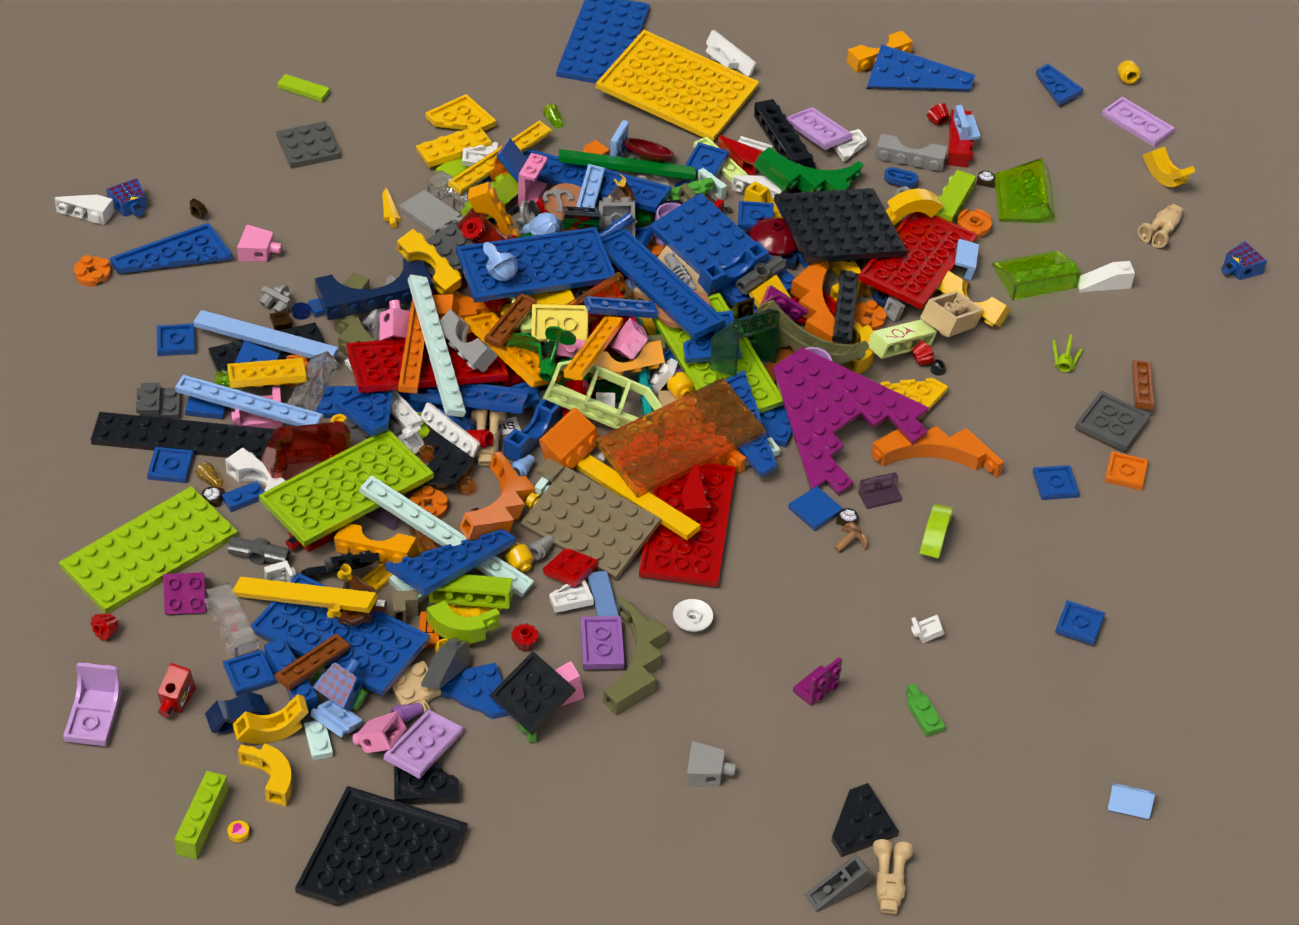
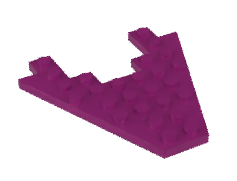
(827, 397)

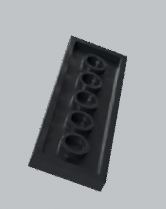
(228, 353)

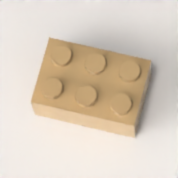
(951, 313)

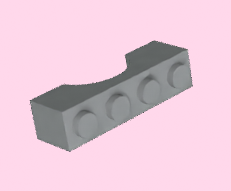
(929, 158)
(476, 352)

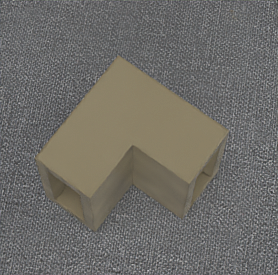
(404, 604)

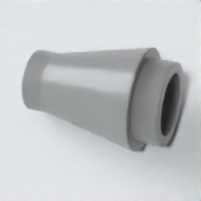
(541, 547)

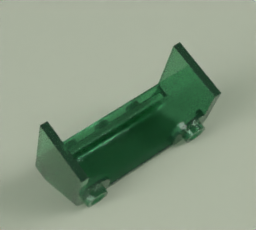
(759, 328)

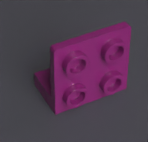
(787, 305)
(184, 593)
(819, 682)

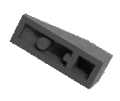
(447, 663)
(840, 884)

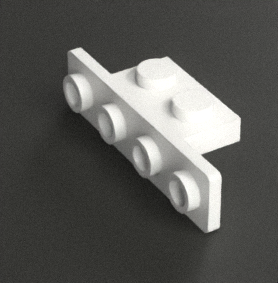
(728, 54)
(449, 429)

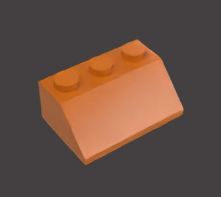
(569, 439)

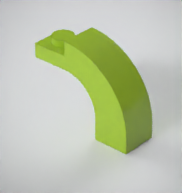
(936, 530)
(468, 629)

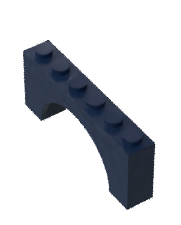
(344, 301)

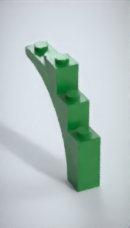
(789, 174)

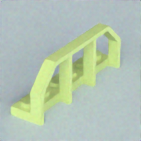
(595, 409)

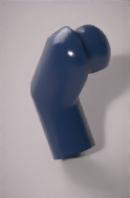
(879, 299)

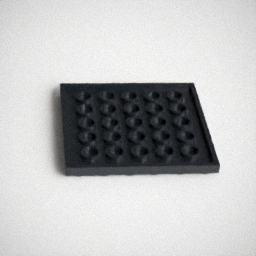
(839, 225)

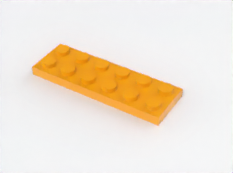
(522, 361)

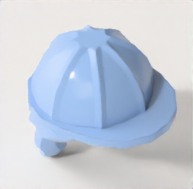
(542, 224)
(500, 265)

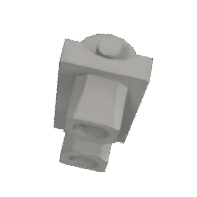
(279, 295)

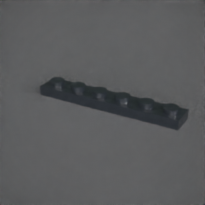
(845, 307)

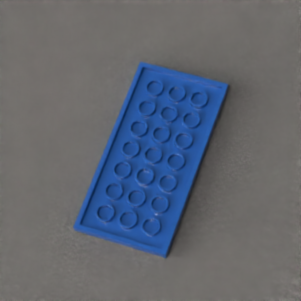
(600, 37)
(706, 235)
(543, 262)
(381, 646)

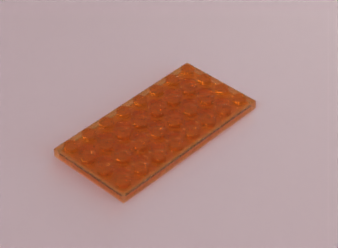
(679, 435)

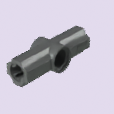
(760, 274)
(258, 550)

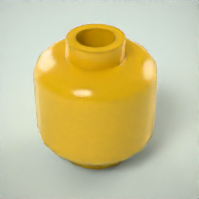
(1128, 72)
(680, 385)
(519, 557)

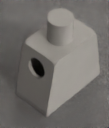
(707, 766)

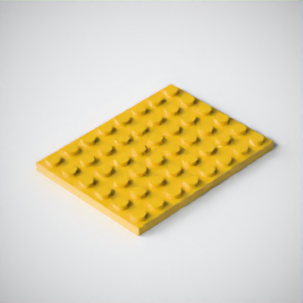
(677, 85)

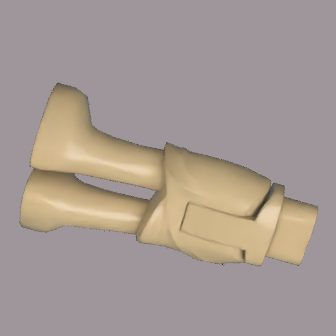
(1165, 222)
(479, 417)
(891, 887)

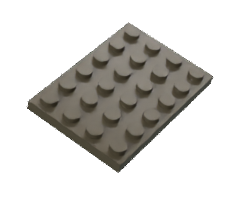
(591, 521)

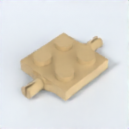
(409, 689)

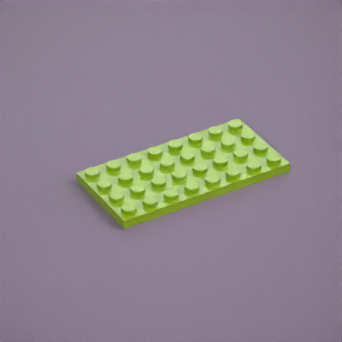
(762, 386)
(329, 492)
(146, 548)

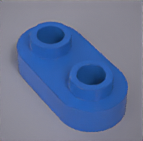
(901, 177)

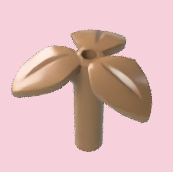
(853, 531)

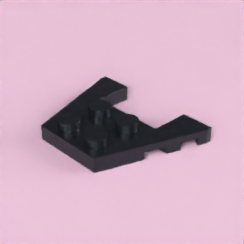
(448, 464)
(334, 563)

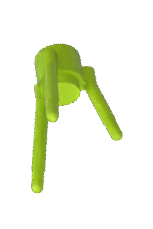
(1065, 362)

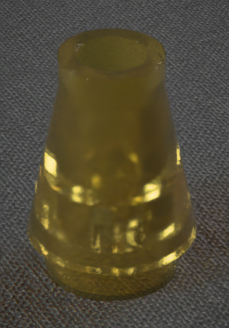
(208, 474)

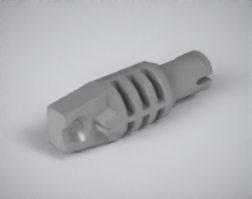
(679, 269)

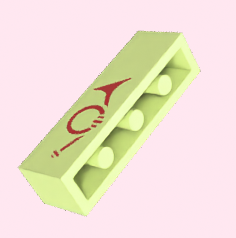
(900, 338)

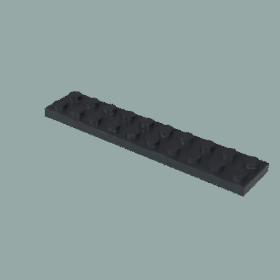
(202, 437)

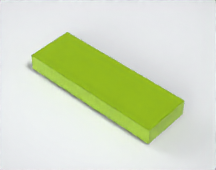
(303, 87)

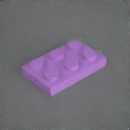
(602, 642)

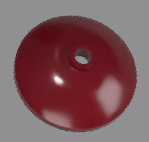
(648, 150)
(773, 236)

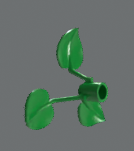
(529, 342)

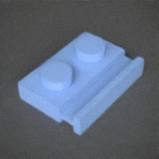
(336, 718)

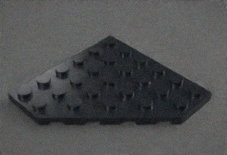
(376, 845)

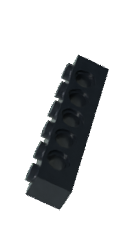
(781, 133)

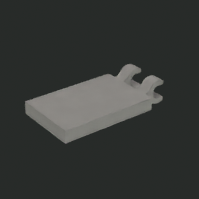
(429, 212)

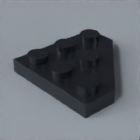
(431, 788)
(862, 822)

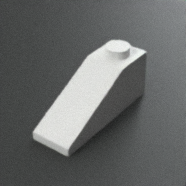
(1109, 277)

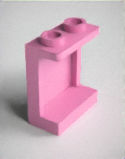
(528, 186)
(248, 419)

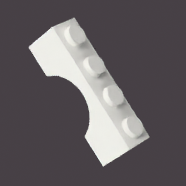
(246, 467)

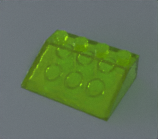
(1024, 193)
(1037, 274)

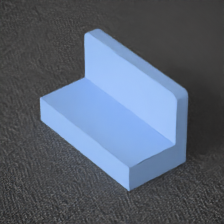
(965, 124)
(967, 257)
(1131, 800)

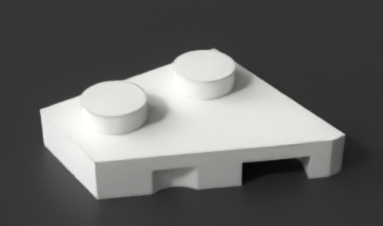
(849, 148)
(474, 154)
(663, 374)
(571, 597)

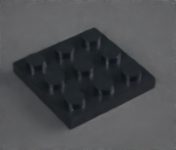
(532, 693)

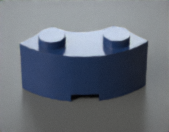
(225, 713)

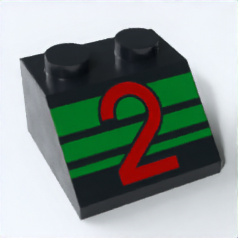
(580, 217)

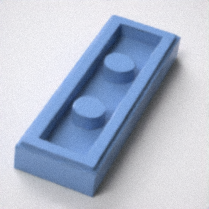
(602, 594)

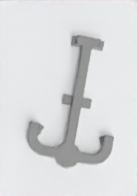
(556, 193)

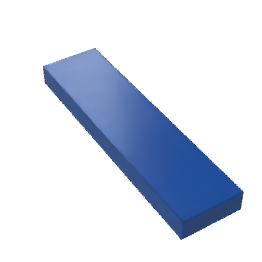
(620, 307)

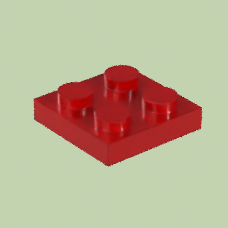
(570, 567)

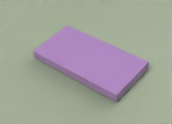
(1138, 121)
(819, 128)
(423, 743)

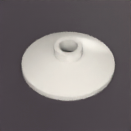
(693, 615)

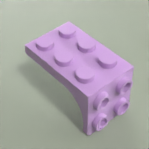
(94, 704)

